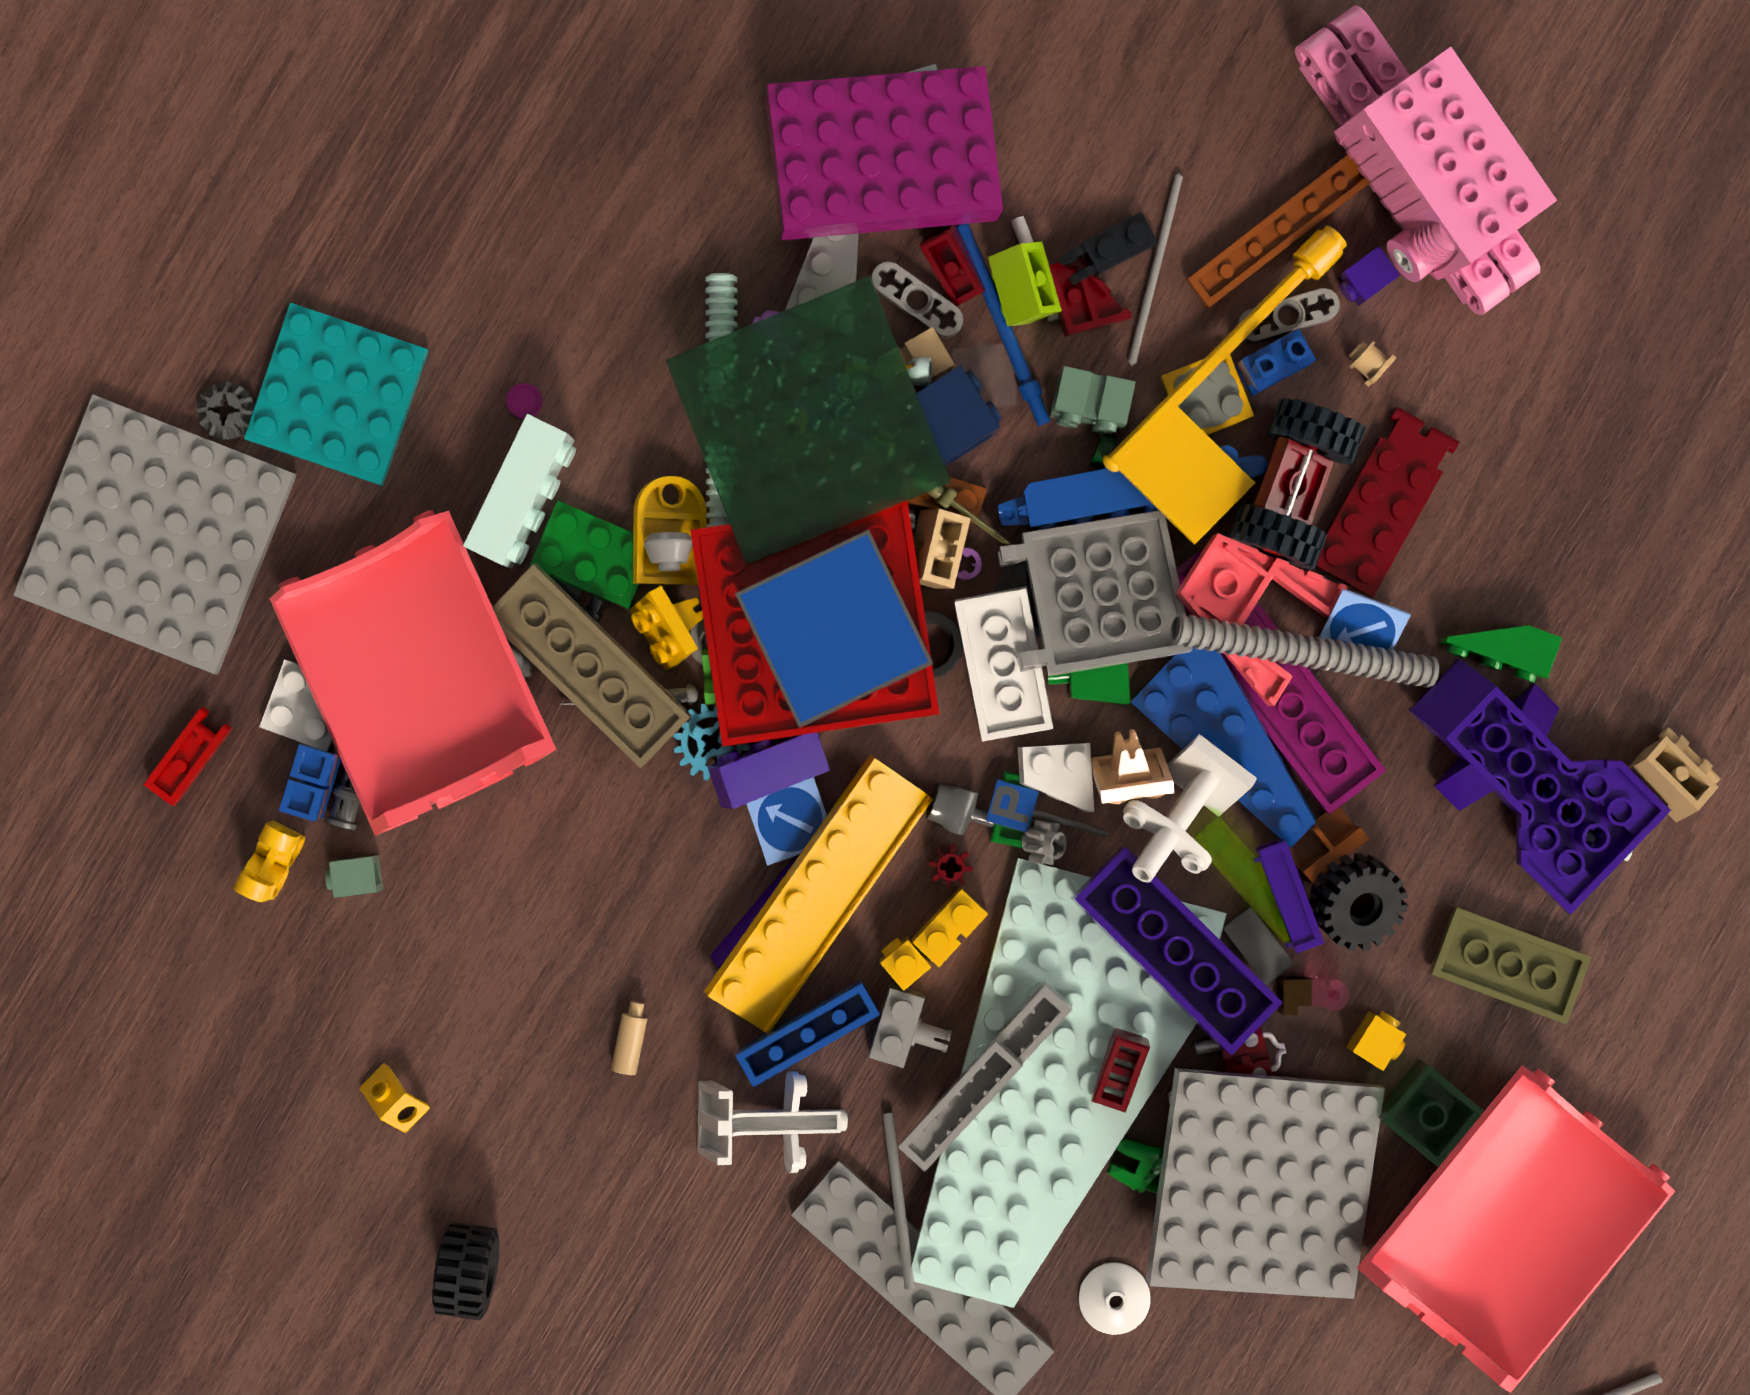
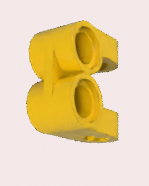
(270, 863)

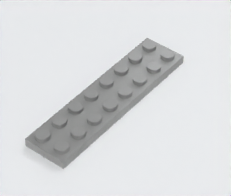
(974, 1332)

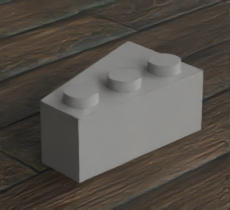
(827, 267)

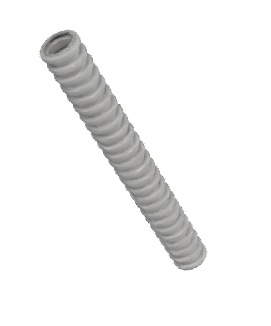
(1304, 650)

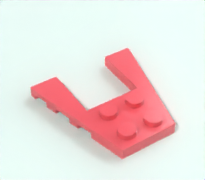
(1227, 587)

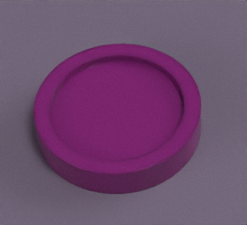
(524, 400)

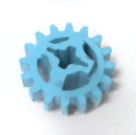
(698, 733)

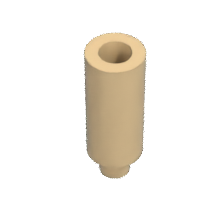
(629, 1040)

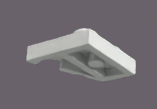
(1059, 772)

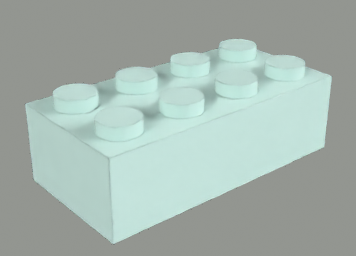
(520, 492)

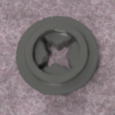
(236, 423)

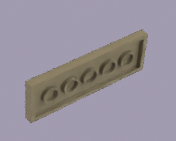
(589, 666)

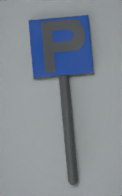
(1014, 807)

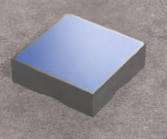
(834, 628)

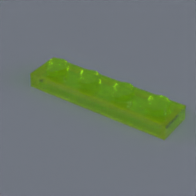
(1246, 877)

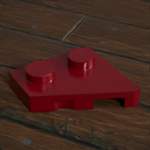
(1086, 304)

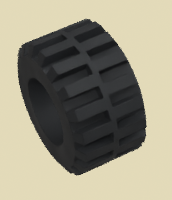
(465, 1271)

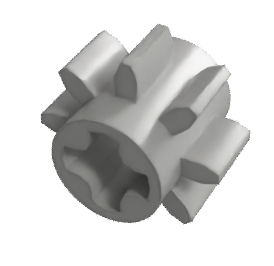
(1044, 842)

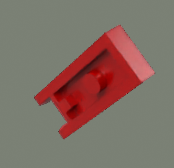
(186, 759)

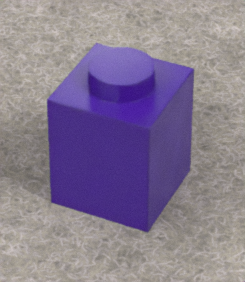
(1367, 277)

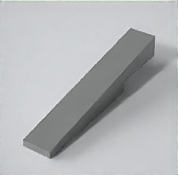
(986, 1076)

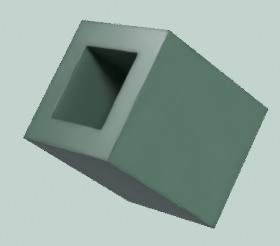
(354, 876)

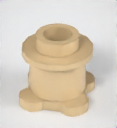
(1370, 361)

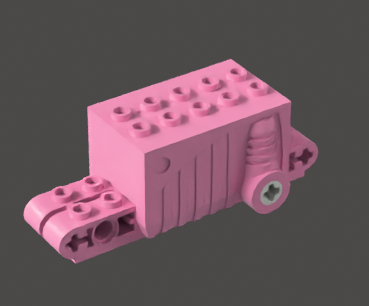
(1431, 158)

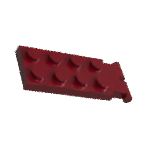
(1384, 503)

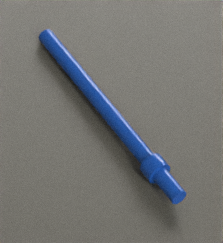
(1029, 388)

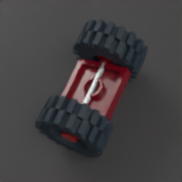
(1295, 481)

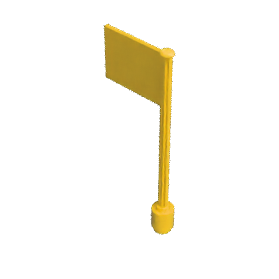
(1171, 455)

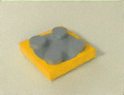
(1216, 401)

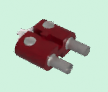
(1250, 1056)

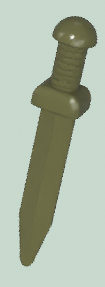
(945, 497)

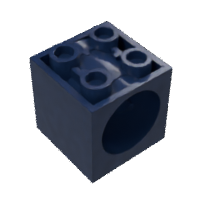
(958, 414)

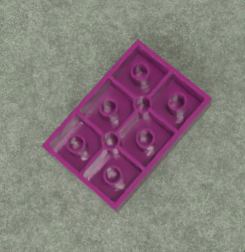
(883, 152)

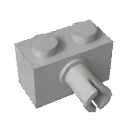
(901, 1028)

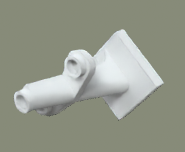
(1206, 780)
(720, 1123)

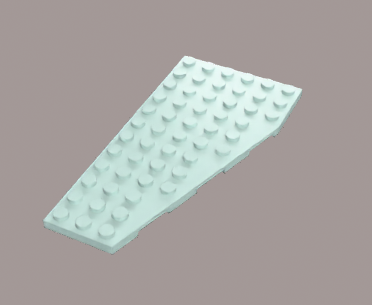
(1041, 1141)

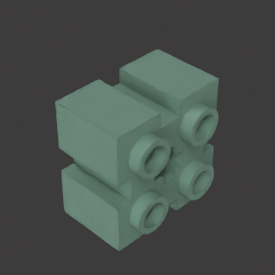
(1091, 400)

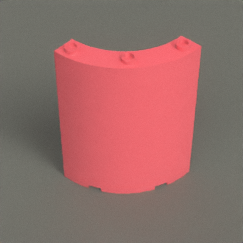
(412, 673)
(1516, 1228)

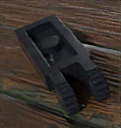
(1111, 248)

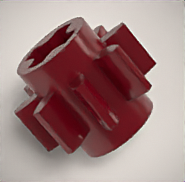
(956, 874)

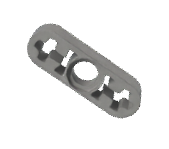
(890, 292)
(1316, 317)

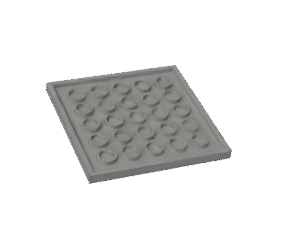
(155, 534)
(1264, 1184)

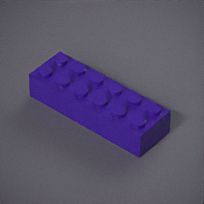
(1177, 951)

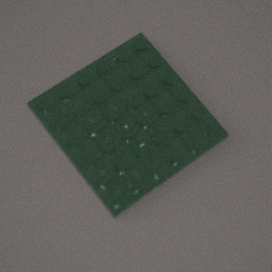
(808, 420)

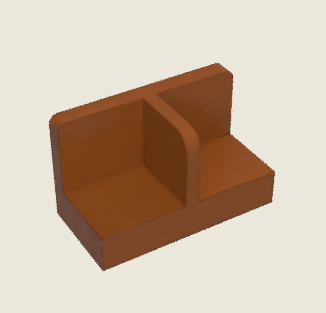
(1326, 842)

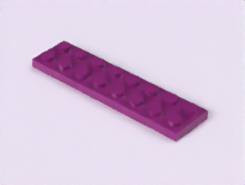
(1309, 728)

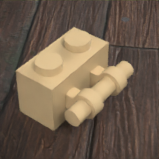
(1676, 774)

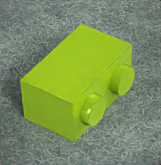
(1024, 283)

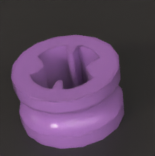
(964, 575)

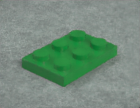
(588, 554)

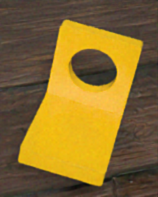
(389, 1098)

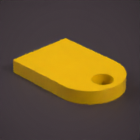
(657, 516)

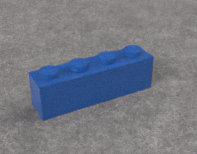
(807, 1032)

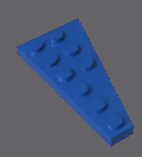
(1202, 697)

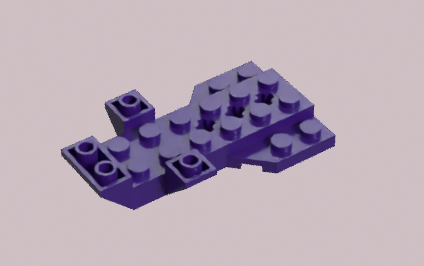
(1508, 752)

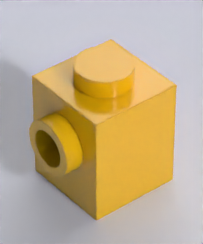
(904, 962)
(1378, 1039)

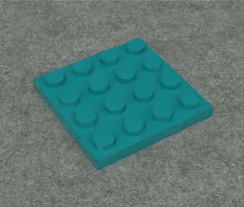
(336, 394)

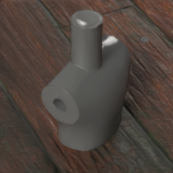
(955, 808)

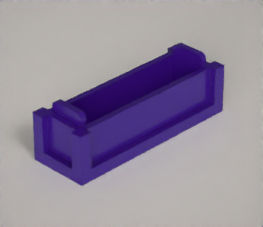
(1289, 895)

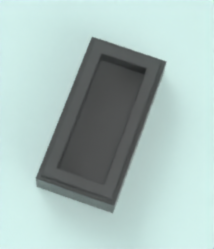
(1257, 945)

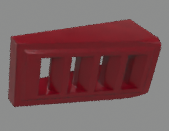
(1113, 1051)

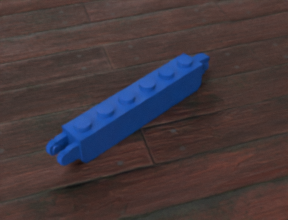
(1091, 495)

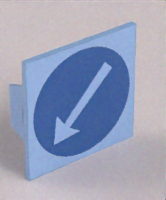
(1364, 621)
(787, 819)

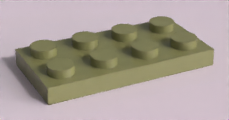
(1510, 965)

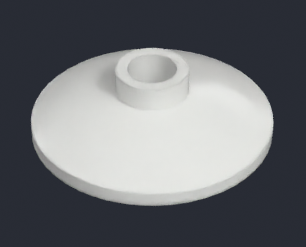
(1109, 1281)

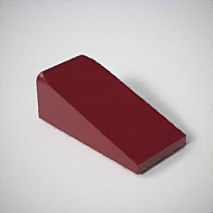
(952, 264)

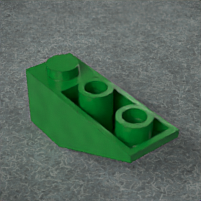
(1518, 648)

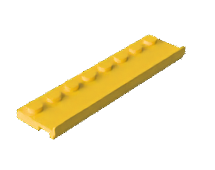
(818, 894)

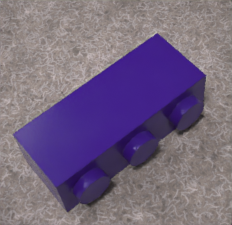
(766, 768)

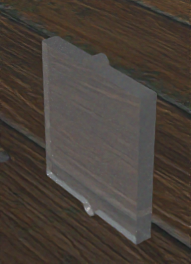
(992, 370)

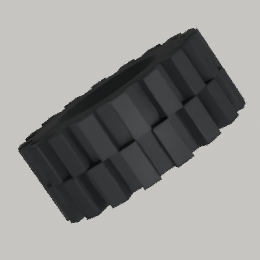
(1343, 886)

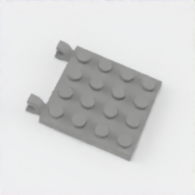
(1100, 592)

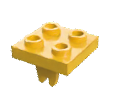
(666, 626)

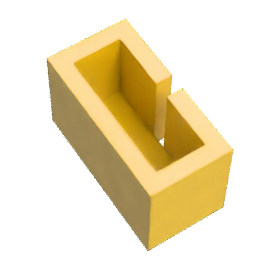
(955, 917)

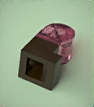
(1310, 991)

